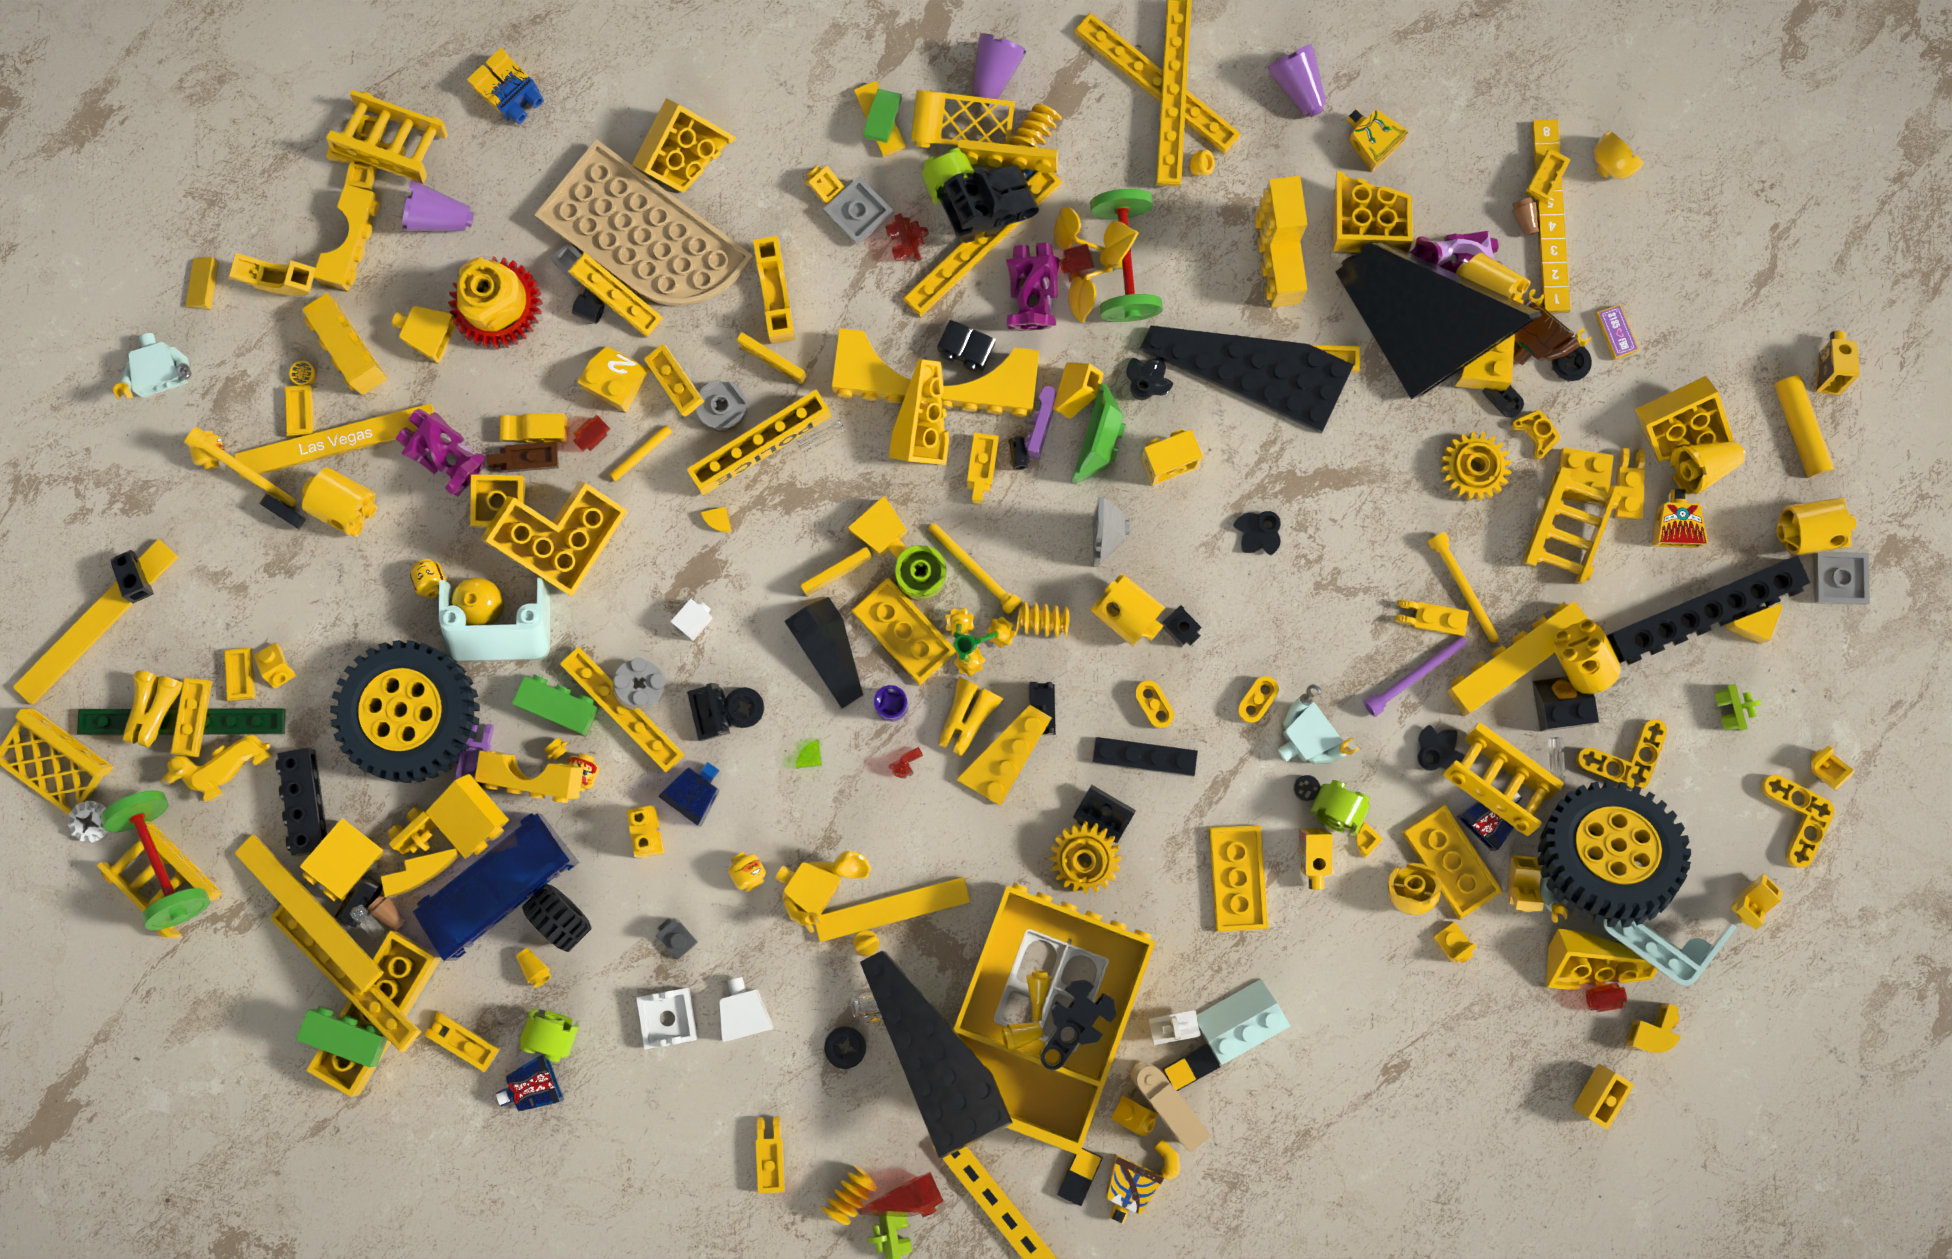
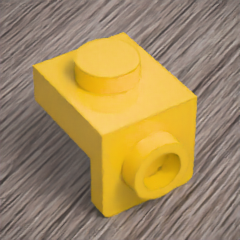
(274, 666)
(1830, 768)
(1134, 1116)

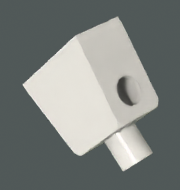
(742, 1012)

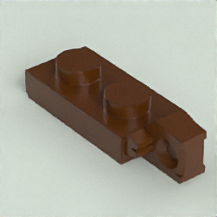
(525, 457)

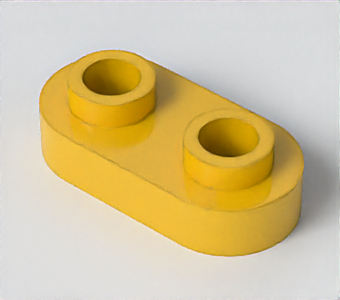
(1258, 700)
(1155, 704)

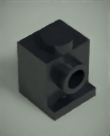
(1172, 623)

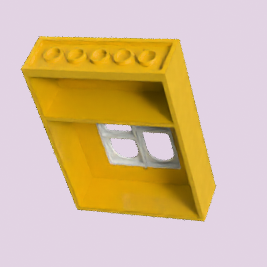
(1042, 1101)

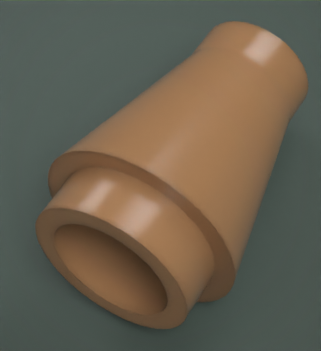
(1526, 215)
(386, 913)

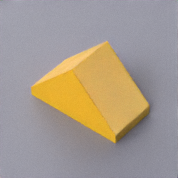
(1757, 626)

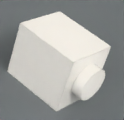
(692, 618)

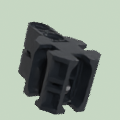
(987, 201)
(1080, 1016)

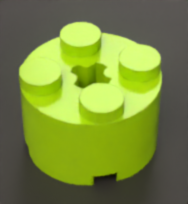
(941, 169)
(923, 558)
(1340, 808)
(548, 1034)

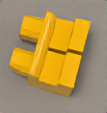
(643, 832)

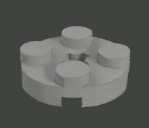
(736, 406)
(638, 698)

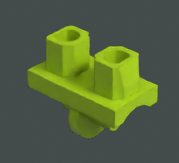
(1731, 696)
(886, 1237)

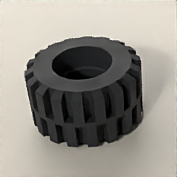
(556, 917)

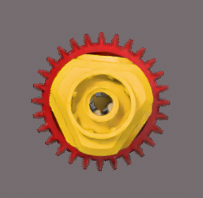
(494, 301)

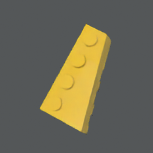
(343, 344)

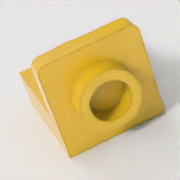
(824, 183)
(1455, 943)

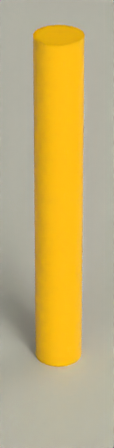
(640, 453)

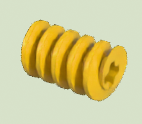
(1036, 126)
(1043, 619)
(850, 1196)

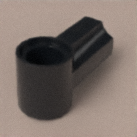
(588, 307)
(362, 893)

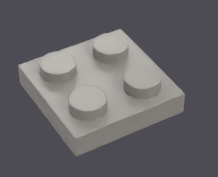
(858, 211)
(1841, 578)

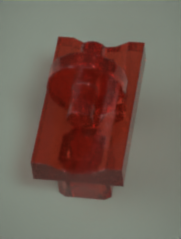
(911, 238)

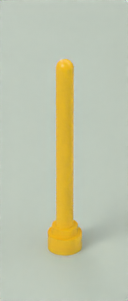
(197, 439)
(1440, 544)
(1008, 601)

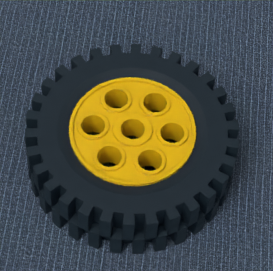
(435, 741)
(1590, 883)

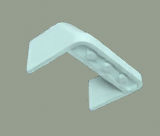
(520, 641)
(1679, 964)

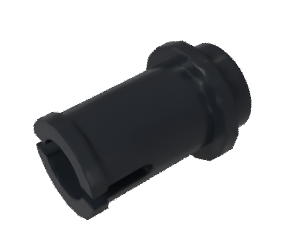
(1018, 453)

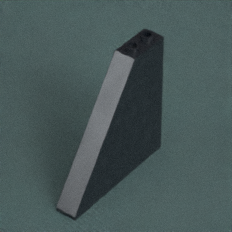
(1427, 316)

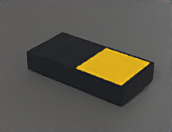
(1191, 1067)
(1080, 1176)

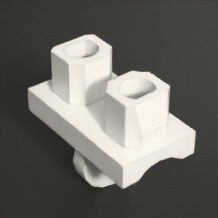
(1174, 1027)

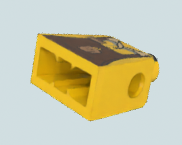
(1837, 364)

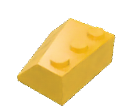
(680, 146)
(1369, 214)
(1684, 418)

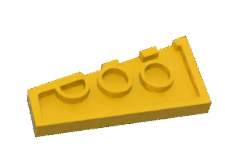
(1004, 759)

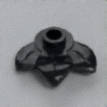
(1149, 375)
(1256, 535)
(1441, 746)

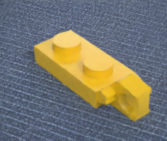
(982, 465)

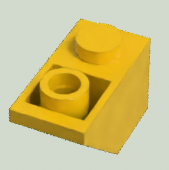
(1077, 388)

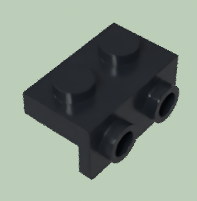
(709, 711)
(1105, 811)

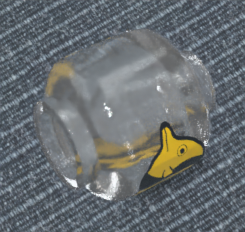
(865, 1006)

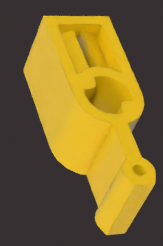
(534, 428)

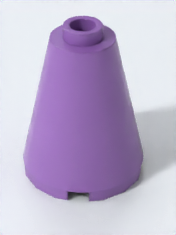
(995, 65)
(1300, 80)
(434, 211)

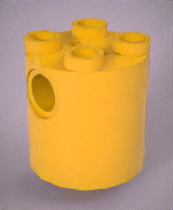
(1494, 276)
(338, 501)
(1816, 526)
(1129, 610)
(1586, 657)

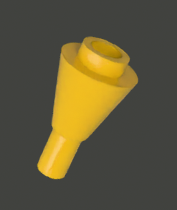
(1038, 987)

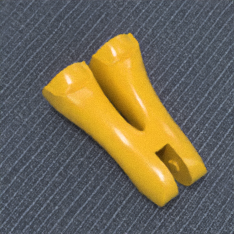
(150, 704)
(983, 707)

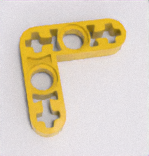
(1627, 768)
(1809, 818)

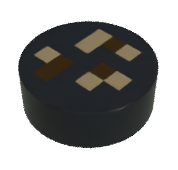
(1306, 788)

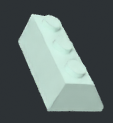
(1241, 1021)

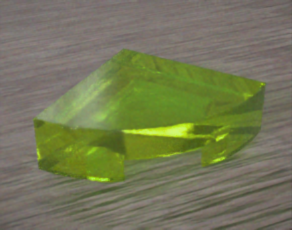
(809, 756)

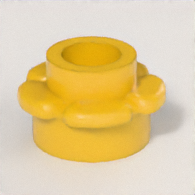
(556, 749)

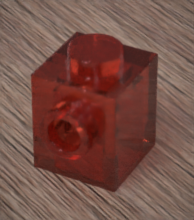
(1076, 262)

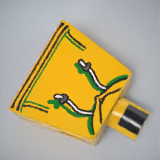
(1375, 137)

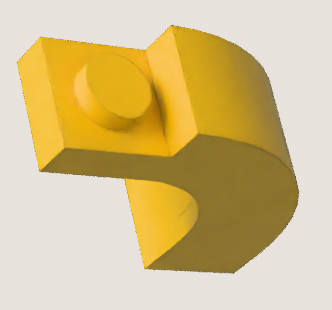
(287, 279)

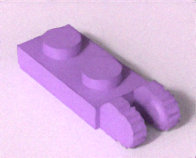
(1041, 421)
(469, 758)

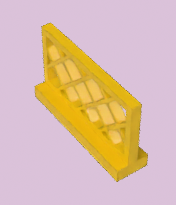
(59, 741)

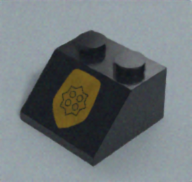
(1563, 706)

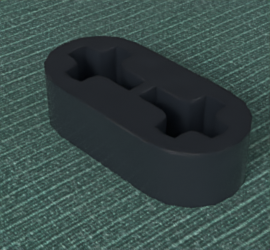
(1500, 402)
(282, 511)

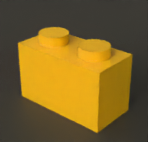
(1603, 1096)

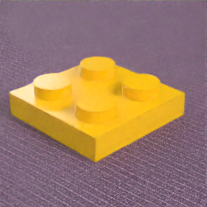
(1589, 469)

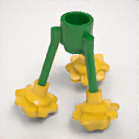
(965, 644)

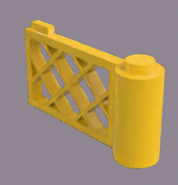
(929, 117)

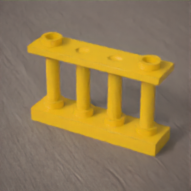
(388, 159)
(1554, 506)
(1514, 762)
(168, 853)

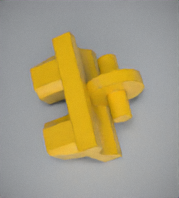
(414, 834)

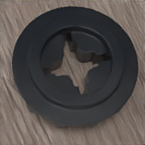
(1582, 361)
(748, 696)
(834, 1054)

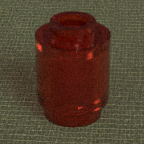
(591, 433)
(1606, 997)

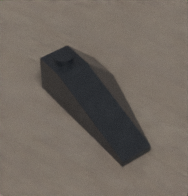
(825, 642)

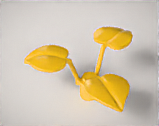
(1117, 241)

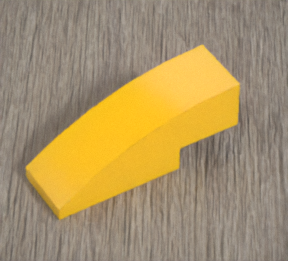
(418, 872)

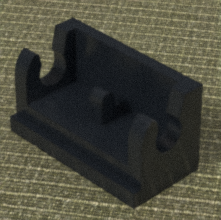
(1043, 698)

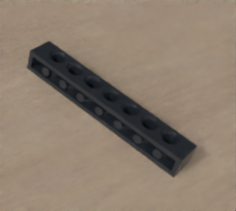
(1789, 572)

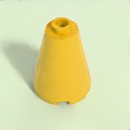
(1704, 464)

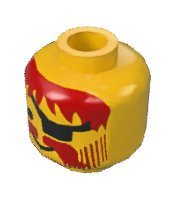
(590, 769)

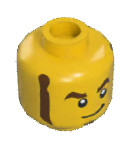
(426, 577)

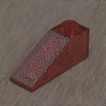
(910, 1199)

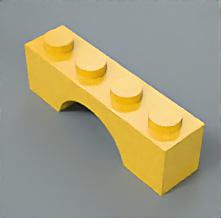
(339, 266)
(774, 289)
(556, 780)

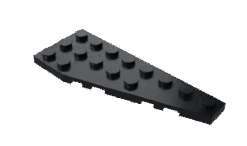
(1275, 374)
(945, 1076)

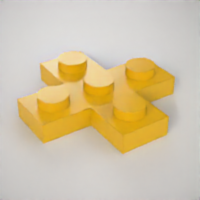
(360, 173)

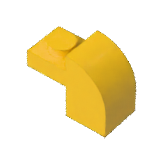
(1524, 883)
(1757, 901)
(1655, 1037)

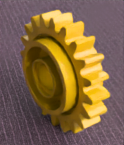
(1488, 457)
(1079, 872)

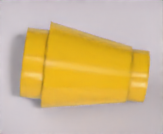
(533, 968)
(1021, 1034)

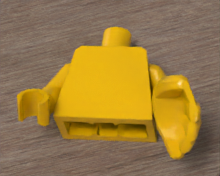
(815, 884)

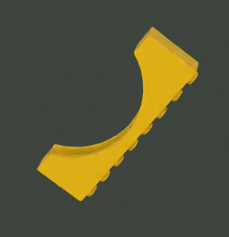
(1002, 390)

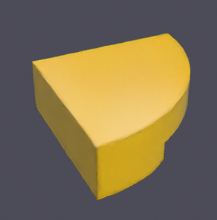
(718, 519)
(1367, 839)

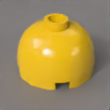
(1615, 157)
(479, 600)
(1414, 889)

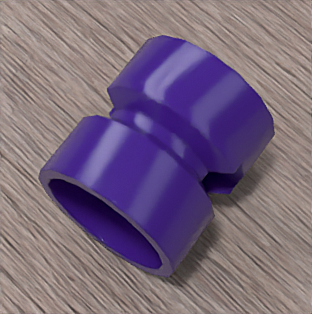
(891, 703)

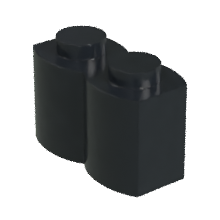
(965, 346)

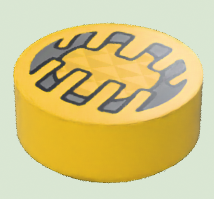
(302, 373)

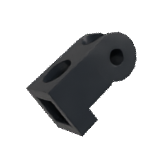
(131, 577)

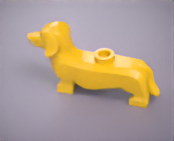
(220, 769)

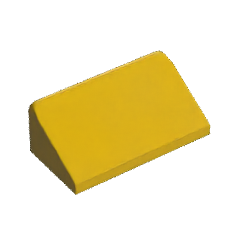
(202, 283)

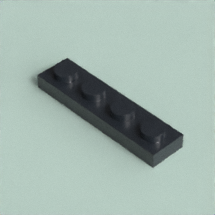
(1145, 756)

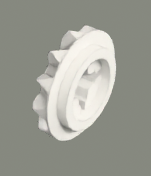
(77, 826)

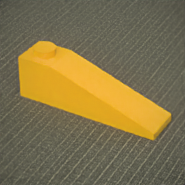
(920, 427)
(1586, 959)

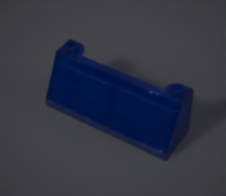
(493, 886)

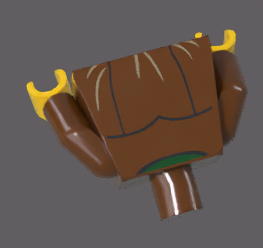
(1546, 336)

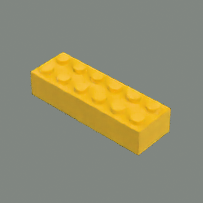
(406, 972)

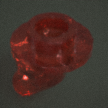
(901, 767)

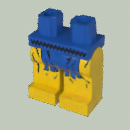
(511, 95)

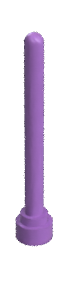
(1376, 704)

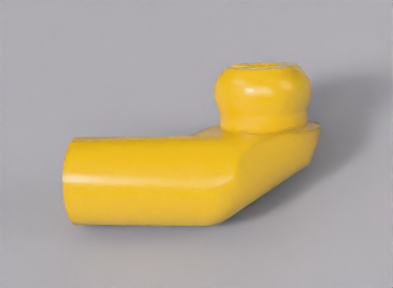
(1171, 1159)

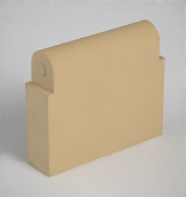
(1169, 1105)

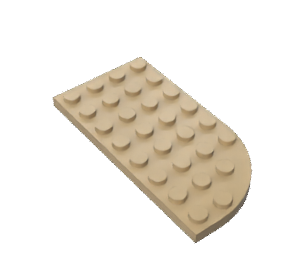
(641, 231)

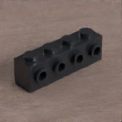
(302, 800)

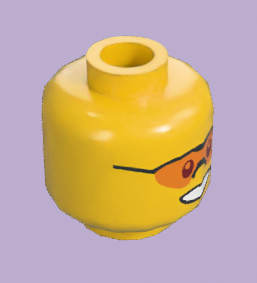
(201, 457)
(746, 871)

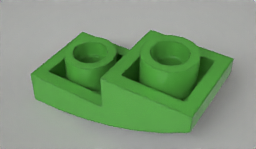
(882, 115)

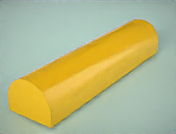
(1803, 426)

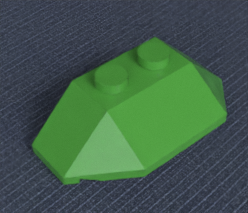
(1100, 437)

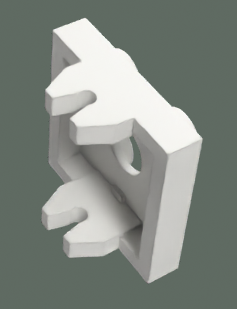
(653, 1031)

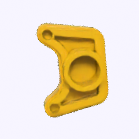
(1539, 430)

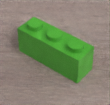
(556, 704)
(342, 1036)

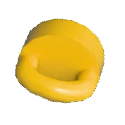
(1202, 163)
(866, 943)

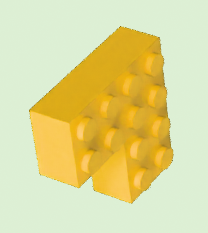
(1281, 226)
(557, 549)

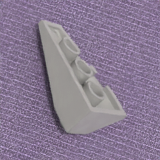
(1108, 530)

